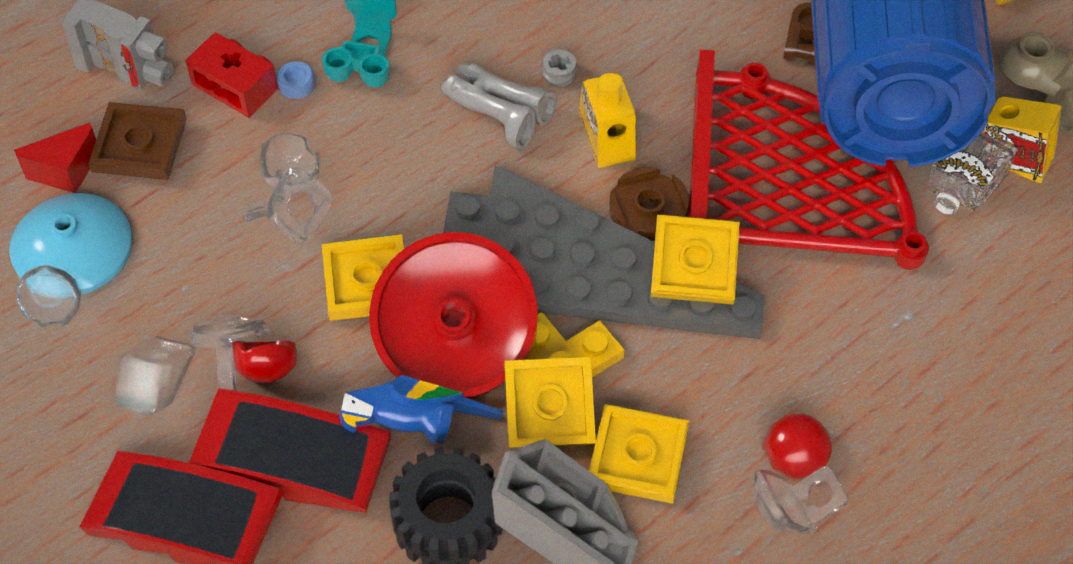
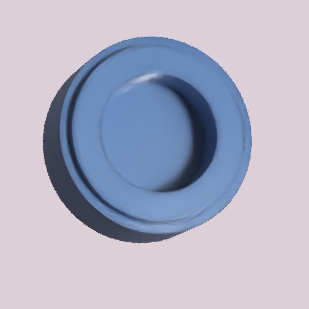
(295, 80)

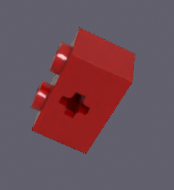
(232, 74)

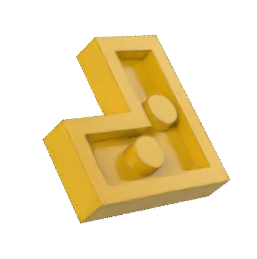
(591, 342)

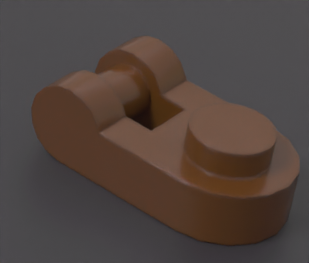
(802, 28)

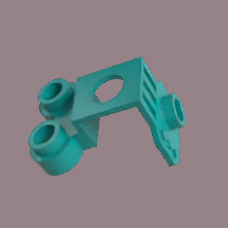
(371, 21)

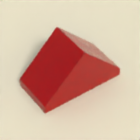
(59, 159)

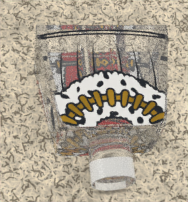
(970, 174)

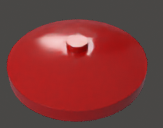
(454, 313)

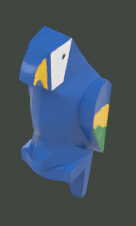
(410, 407)

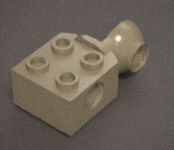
(1038, 65)

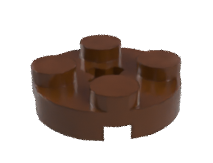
(642, 184)

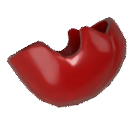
(264, 360)
(797, 445)

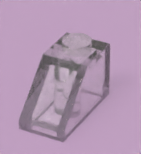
(152, 375)

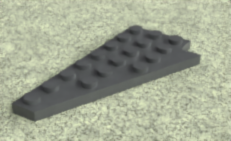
(589, 263)

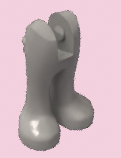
(480, 91)

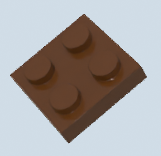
(138, 141)

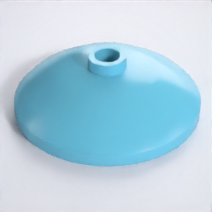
(91, 247)

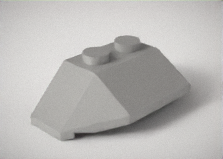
(560, 508)

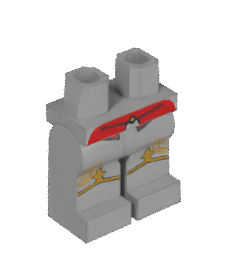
(116, 43)

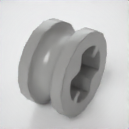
(552, 74)

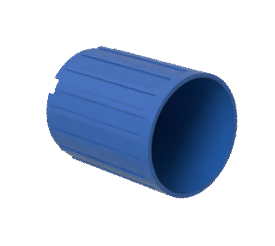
(903, 76)

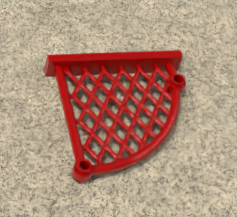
(753, 83)

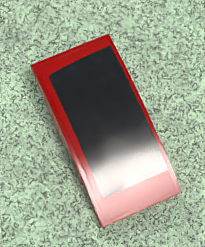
(292, 449)
(181, 510)

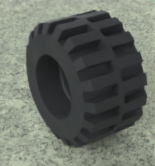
(438, 478)

